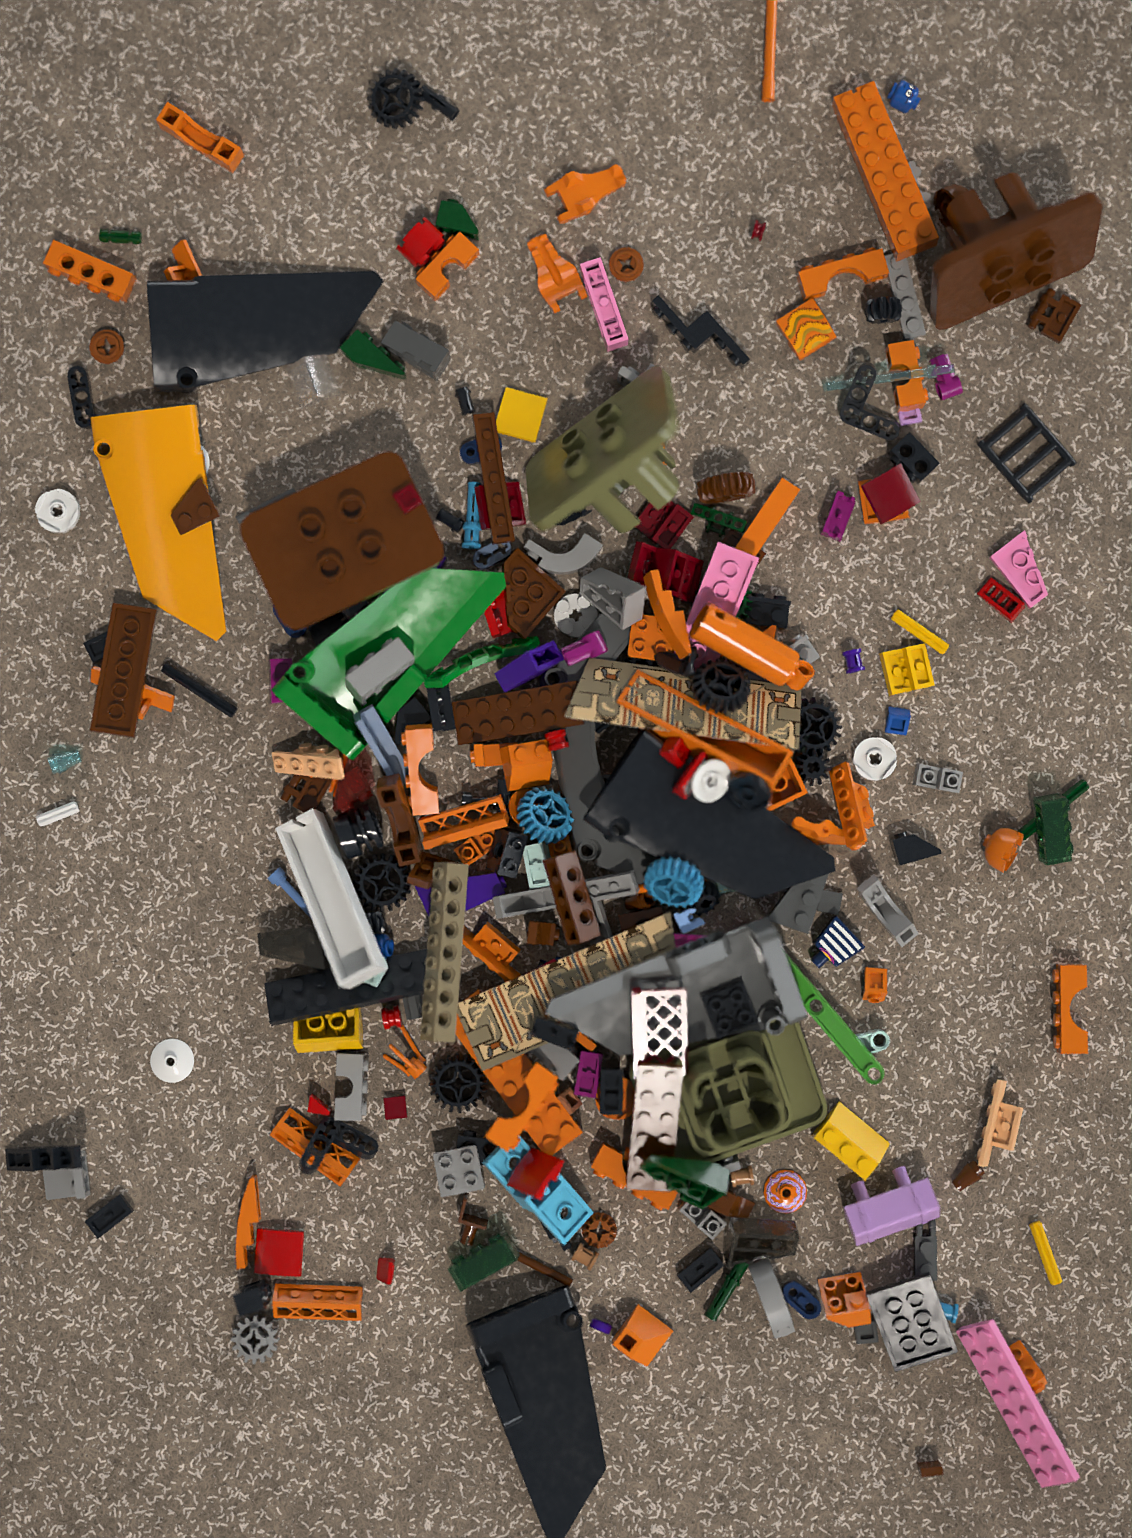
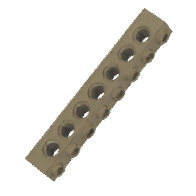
(444, 952)

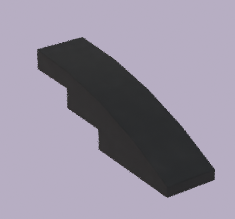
(43, 1158)

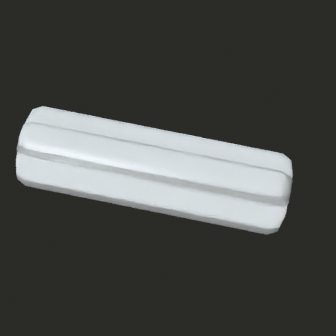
(57, 814)

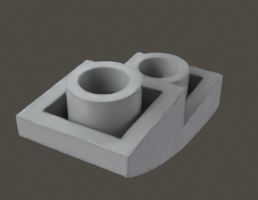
(937, 778)
(704, 1219)

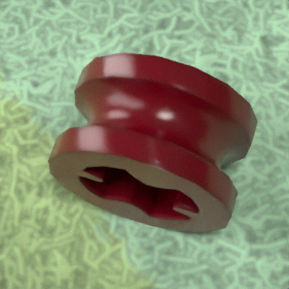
(758, 230)

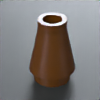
(639, 902)
(968, 1175)

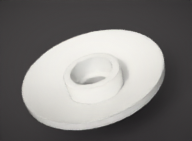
(711, 781)
(180, 1053)

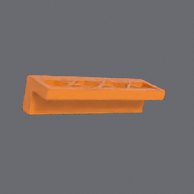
(466, 829)
(297, 1144)
(317, 1299)

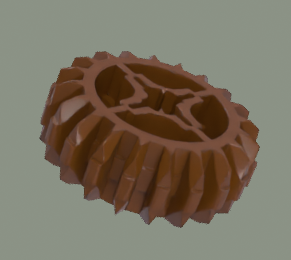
(726, 487)

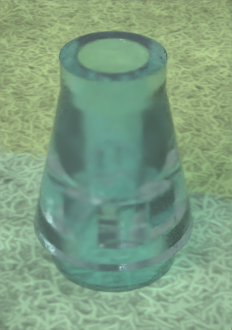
(63, 761)

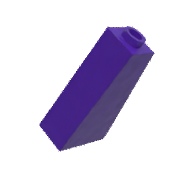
(479, 890)

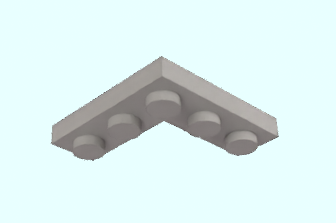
(607, 888)

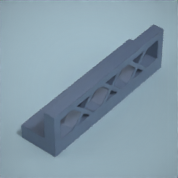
(381, 742)

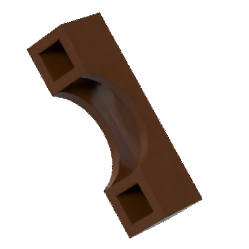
(404, 831)

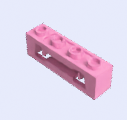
(603, 304)

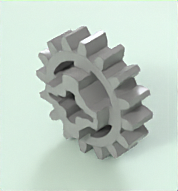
(245, 1339)

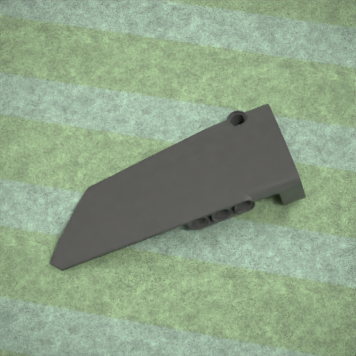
(701, 966)

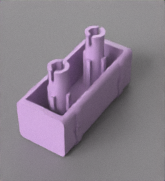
(890, 1211)

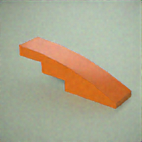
(768, 517)
(670, 621)
(249, 1214)

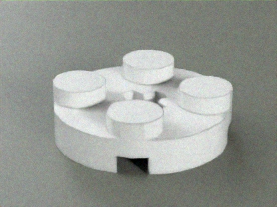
(57, 498)
(565, 608)
(886, 757)

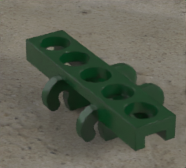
(711, 519)

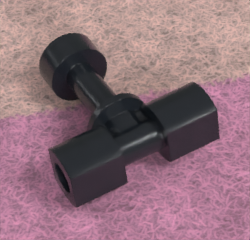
(467, 797)

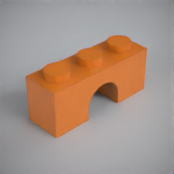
(458, 251)
(904, 357)

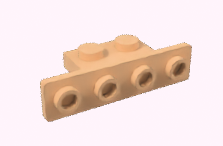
(310, 761)
(1001, 1124)

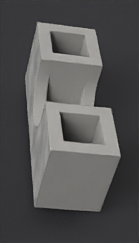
(352, 1106)

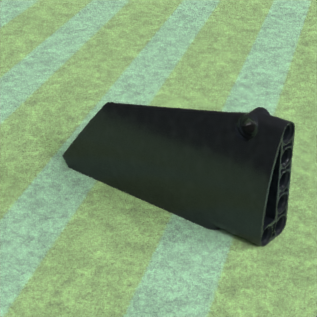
(249, 322)
(726, 843)
(544, 1401)

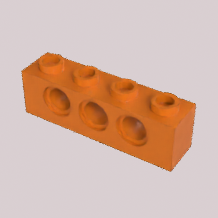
(60, 254)

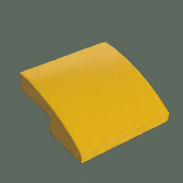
(520, 414)
(906, 669)

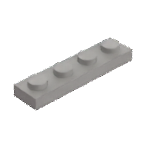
(903, 289)

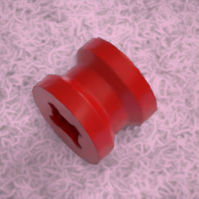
(556, 740)
(391, 1017)

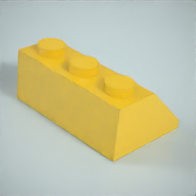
(329, 1032)
(851, 1140)

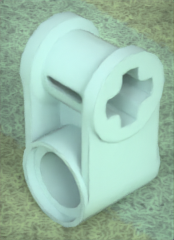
(867, 1039)

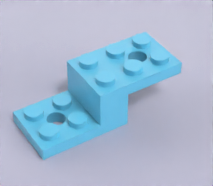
(555, 1198)

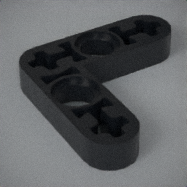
(858, 406)
(336, 1136)

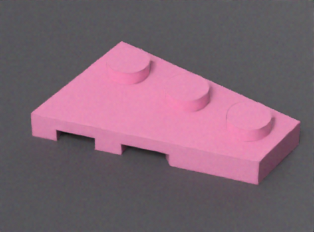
(1020, 570)

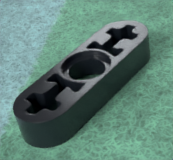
(78, 414)

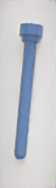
(278, 877)

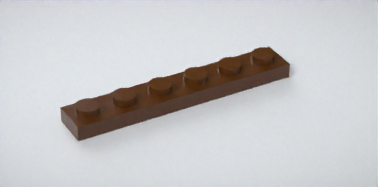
(493, 478)

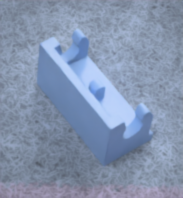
(683, 923)

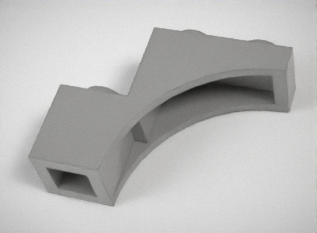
(523, 902)

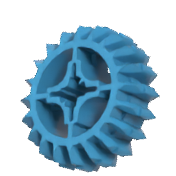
(538, 818)
(673, 882)

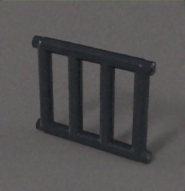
(1013, 478)

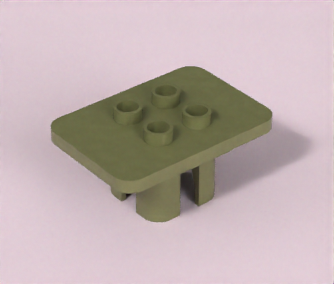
(608, 453)
(744, 1092)

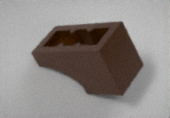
(542, 933)
(733, 1205)

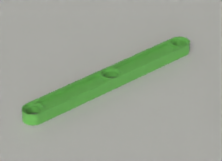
(836, 1028)

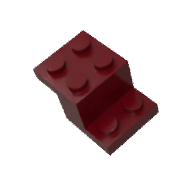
(676, 569)

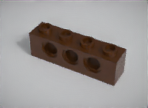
(571, 897)

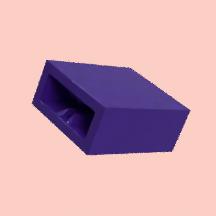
(529, 666)

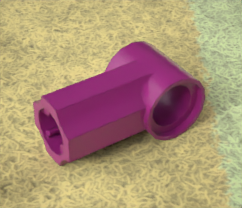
(946, 384)
(590, 646)

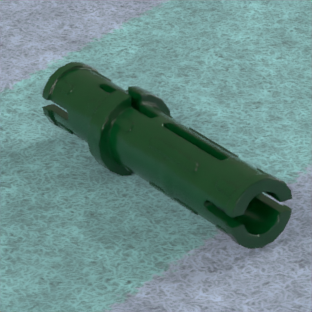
(726, 1290)

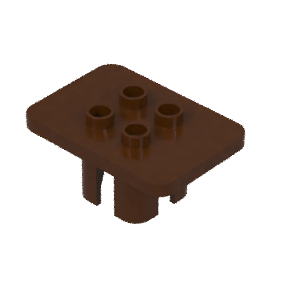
(1011, 253)
(340, 541)

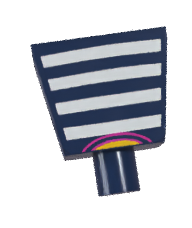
(835, 944)

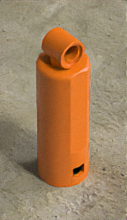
(750, 647)

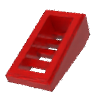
(1005, 594)

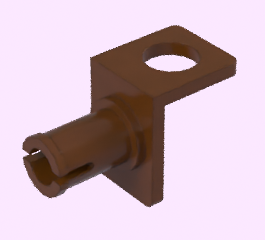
(471, 1224)

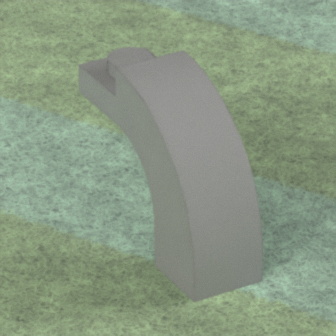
(566, 563)
(886, 911)
(772, 1298)

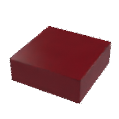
(407, 498)
(395, 1107)

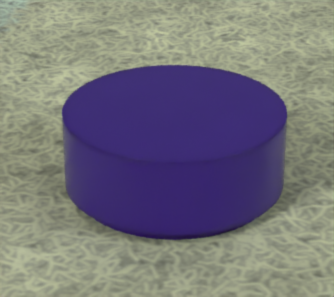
(600, 1325)

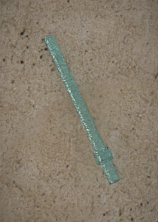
(931, 371)

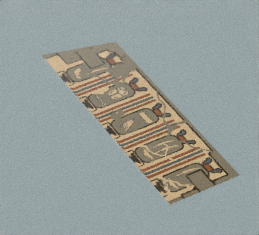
(769, 709)
(504, 1016)

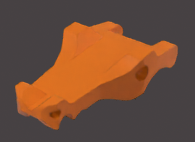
(584, 191)
(555, 275)
(821, 833)

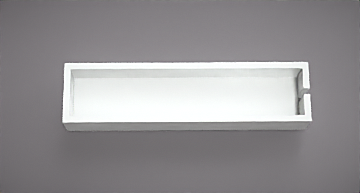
(331, 899)

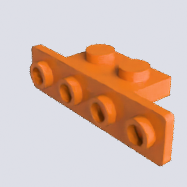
(187, 266)
(150, 696)
(852, 805)
(493, 950)

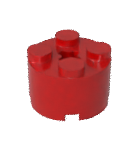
(421, 242)

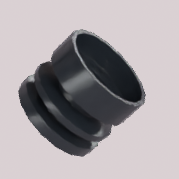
(358, 831)

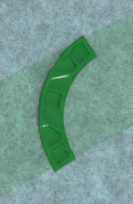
(475, 658)

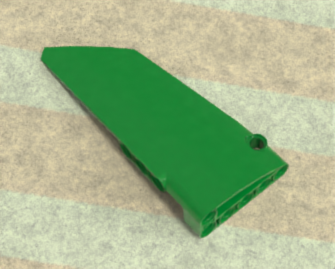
(429, 619)

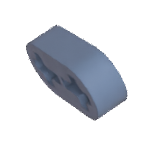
(489, 549)

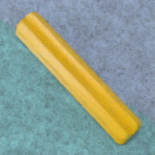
(920, 631)
(1045, 1253)

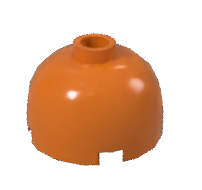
(1002, 848)

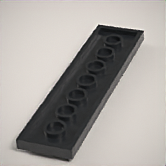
(320, 994)

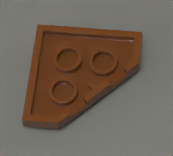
(527, 593)

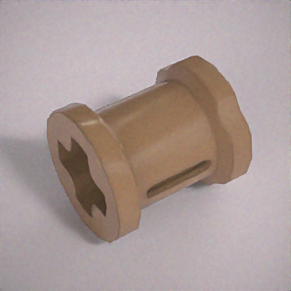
(742, 1176)
(584, 1256)

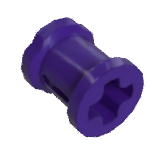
(853, 661)

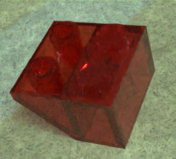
(352, 788)

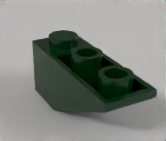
(366, 355)

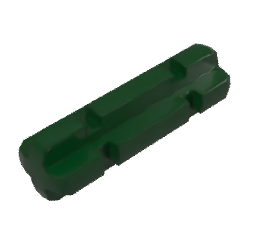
(120, 236)

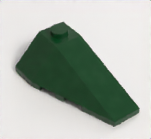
(695, 1180)

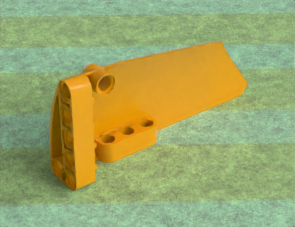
(147, 475)

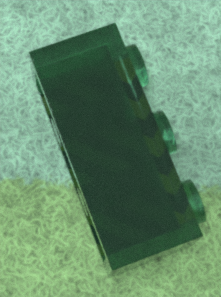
(1053, 829)
(483, 1261)

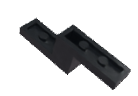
(699, 332)

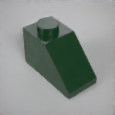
(454, 219)

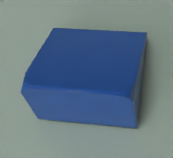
(897, 721)

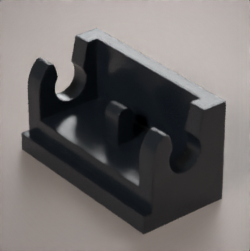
(554, 1032)

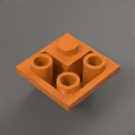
(845, 1299)
(641, 1336)

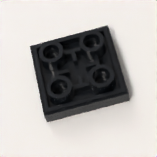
(729, 1009)

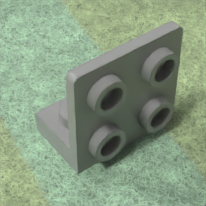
(458, 1171)
(67, 1182)

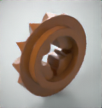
(625, 254)
(99, 341)
(607, 1224)

